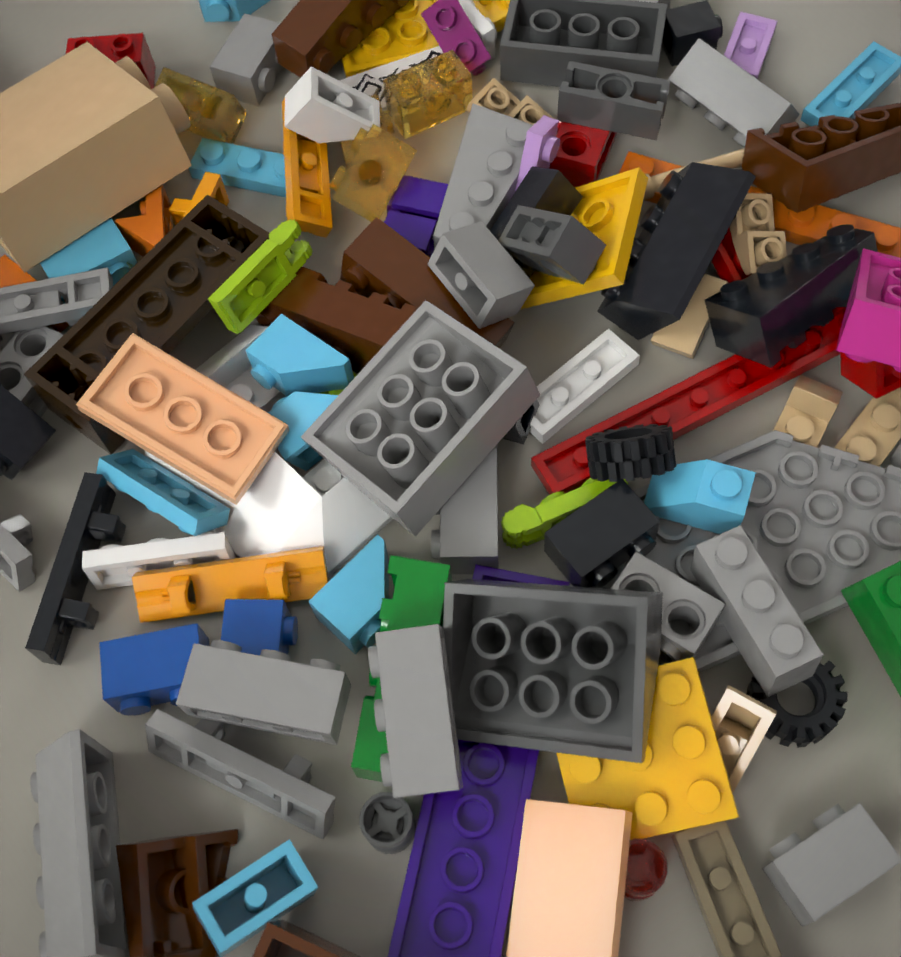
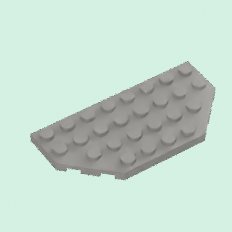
(812, 519)

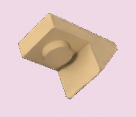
(808, 411)
(740, 727)

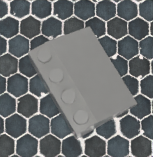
(422, 415)

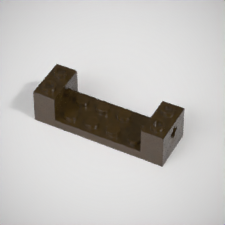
(154, 300)

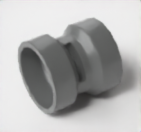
(382, 815)

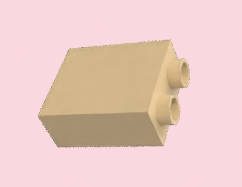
(81, 149)

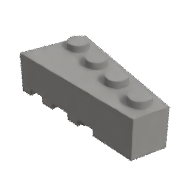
(483, 170)

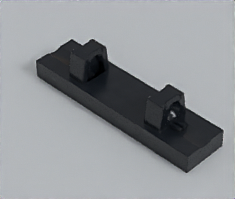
(62, 599)

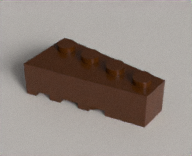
(327, 30)
(825, 159)
(397, 269)
(338, 315)

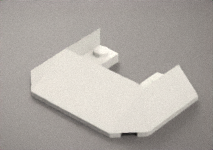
(280, 506)

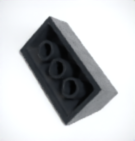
(675, 247)

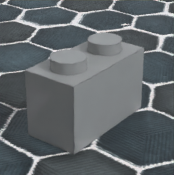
(247, 60)
(480, 274)
(830, 863)

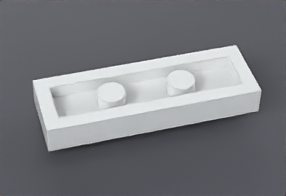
(581, 383)
(116, 564)

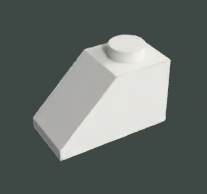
(328, 108)

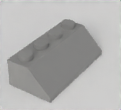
(78, 850)

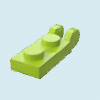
(261, 277)
(528, 524)

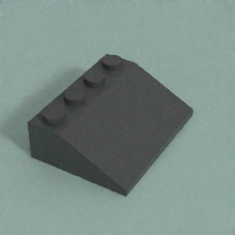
(553, 666)

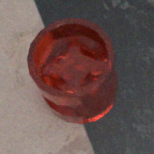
(647, 864)

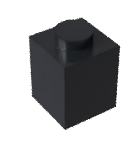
(686, 25)

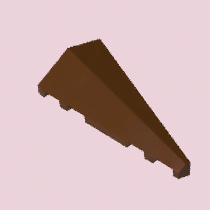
(161, 883)

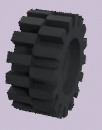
(630, 452)
(816, 724)

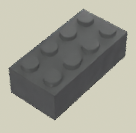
(604, 33)

